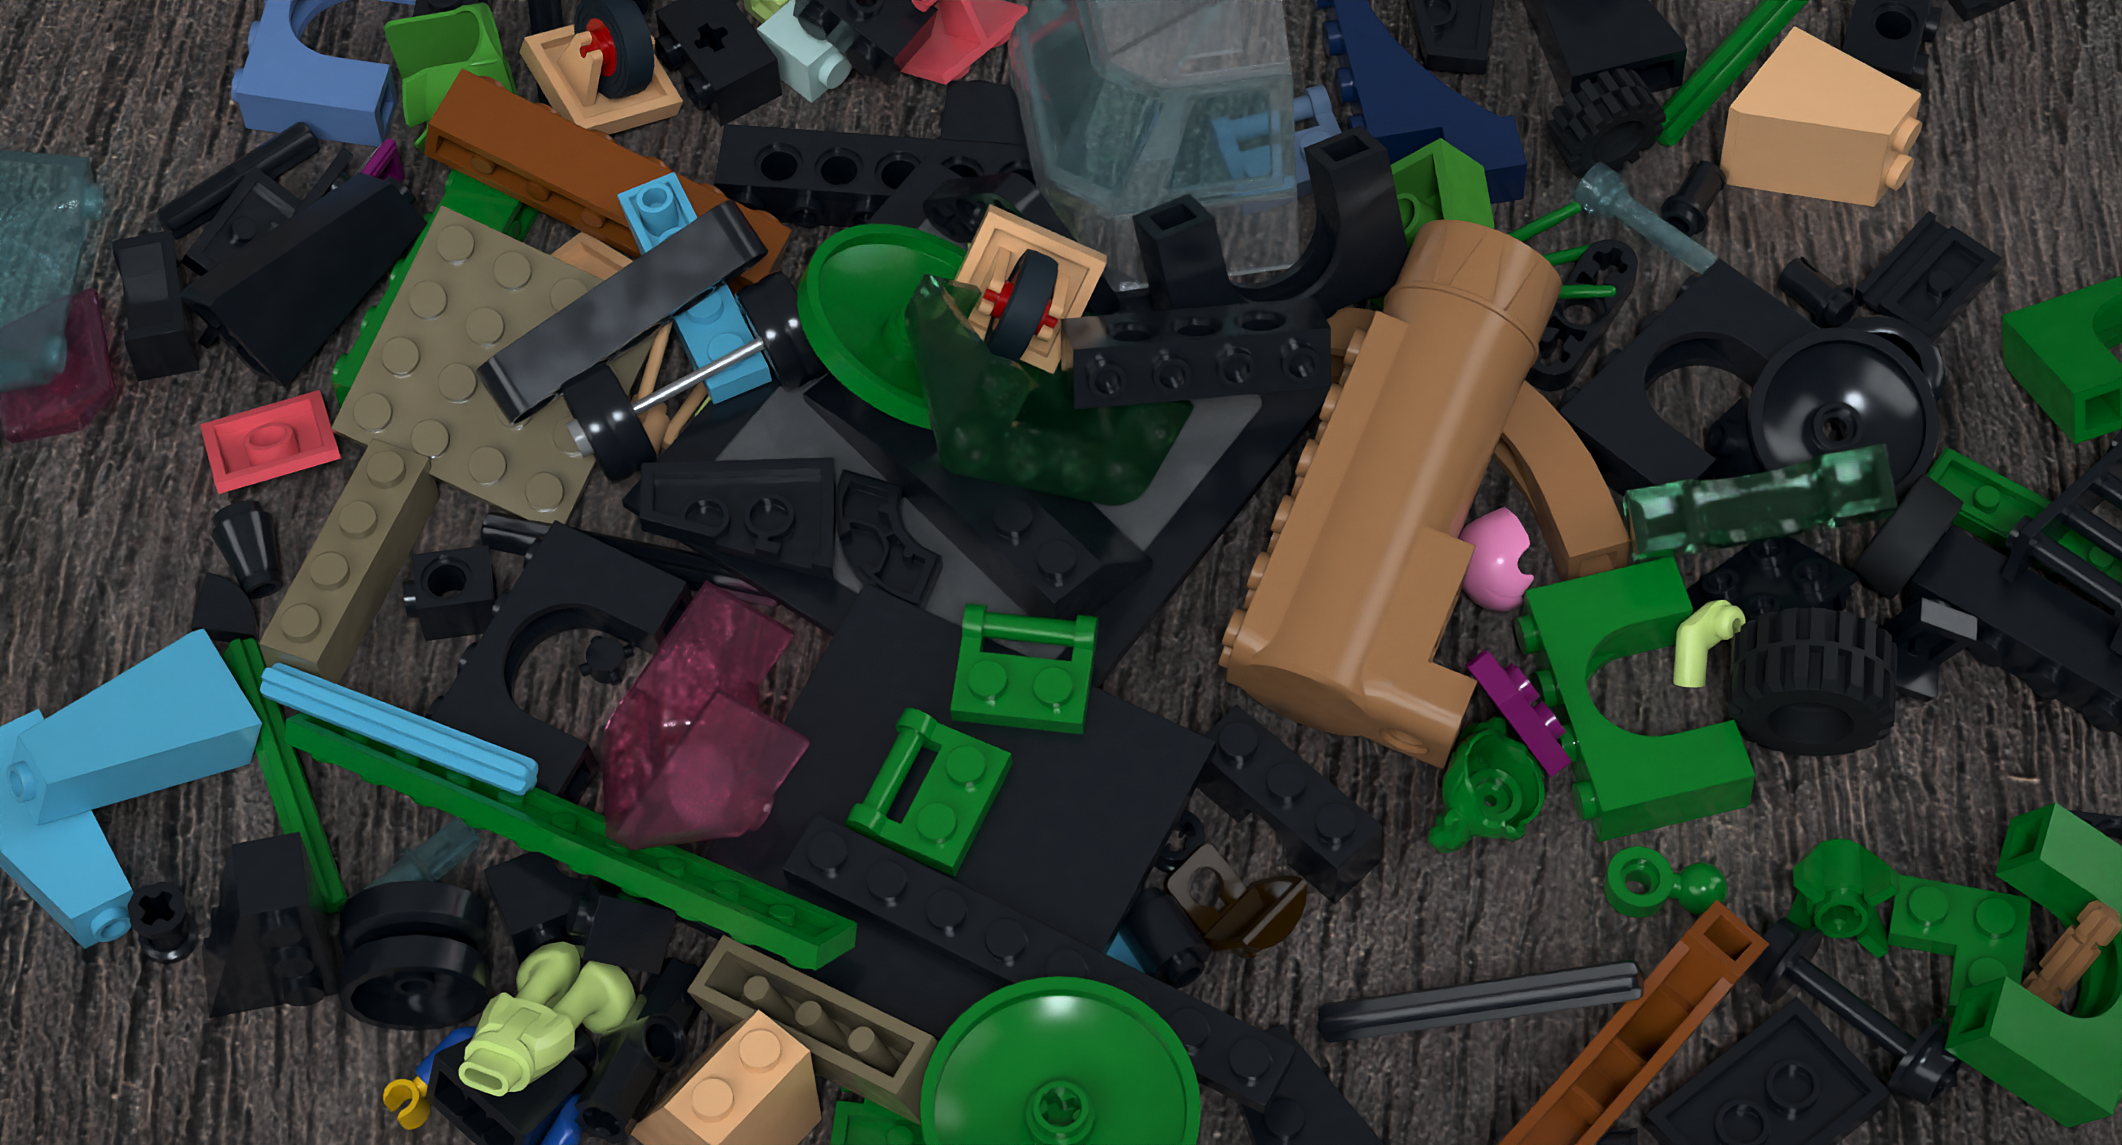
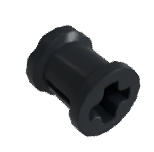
(163, 923)

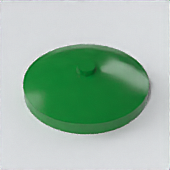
(856, 306)
(1060, 1068)

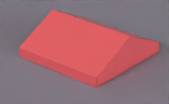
(269, 441)

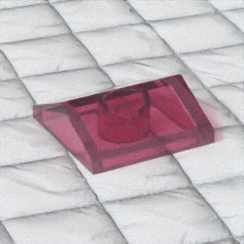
(75, 393)

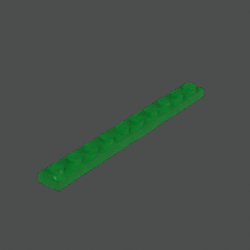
(577, 836)

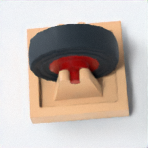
(602, 68)
(1027, 286)

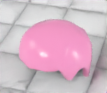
(1494, 571)

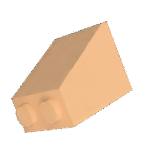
(1820, 126)
(742, 1091)

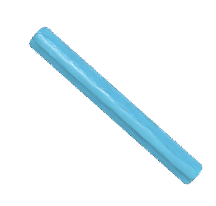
(399, 729)

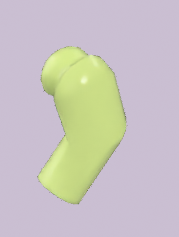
(1699, 633)

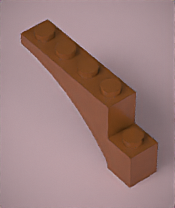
(1643, 1034)

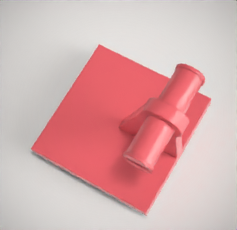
(961, 36)

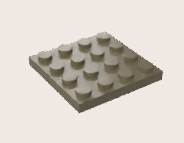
(419, 384)

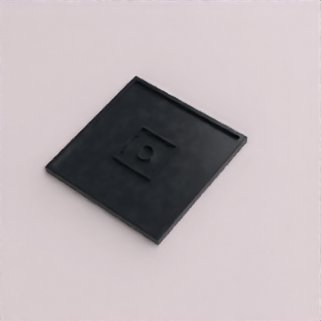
(1058, 844)

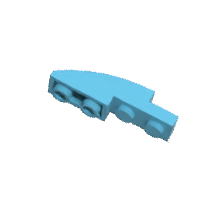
(714, 324)

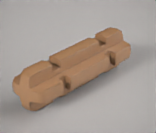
(2074, 952)

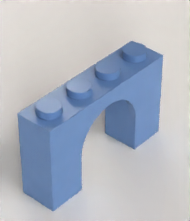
(294, 84)

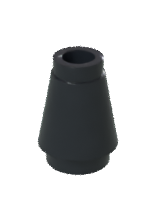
(249, 547)

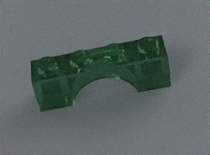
(1760, 507)

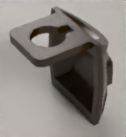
(1252, 917)

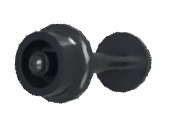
(1786, 961)

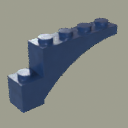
(1409, 105)

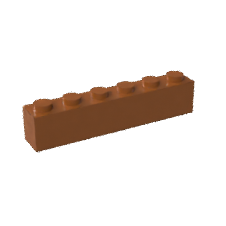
(565, 167)

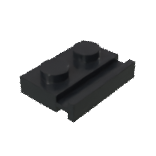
(1929, 277)

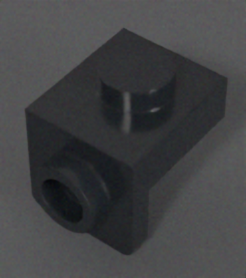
(1925, 638)

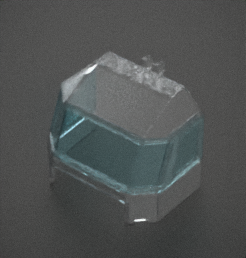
(1161, 104)

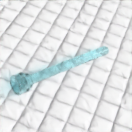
(1604, 193)

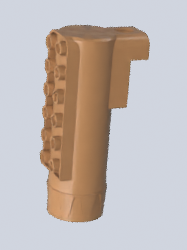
(1370, 536)

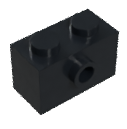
(872, 34)

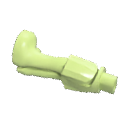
(536, 1029)

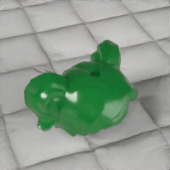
(1490, 770)

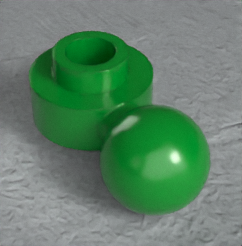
(1694, 887)

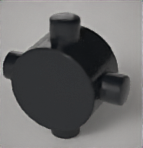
(606, 660)

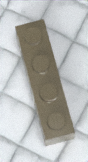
(352, 563)
(845, 1036)

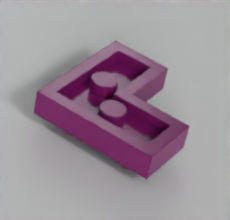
(1512, 696)

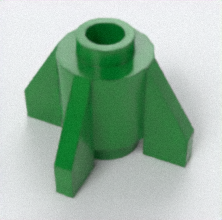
(1839, 892)

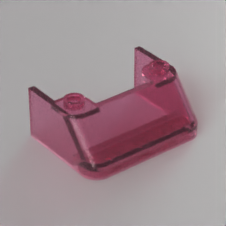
(688, 741)

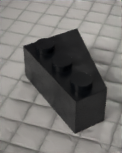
(269, 932)

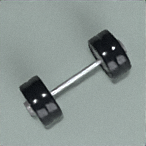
(609, 423)

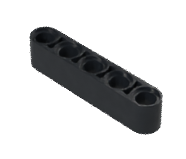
(622, 310)

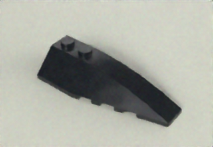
(1037, 546)

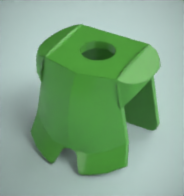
(436, 48)

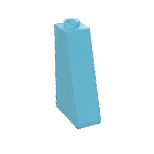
(137, 734)
(62, 862)

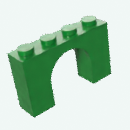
(2065, 360)
(1622, 777)
(2015, 1038)

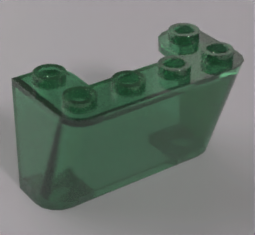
(1017, 420)

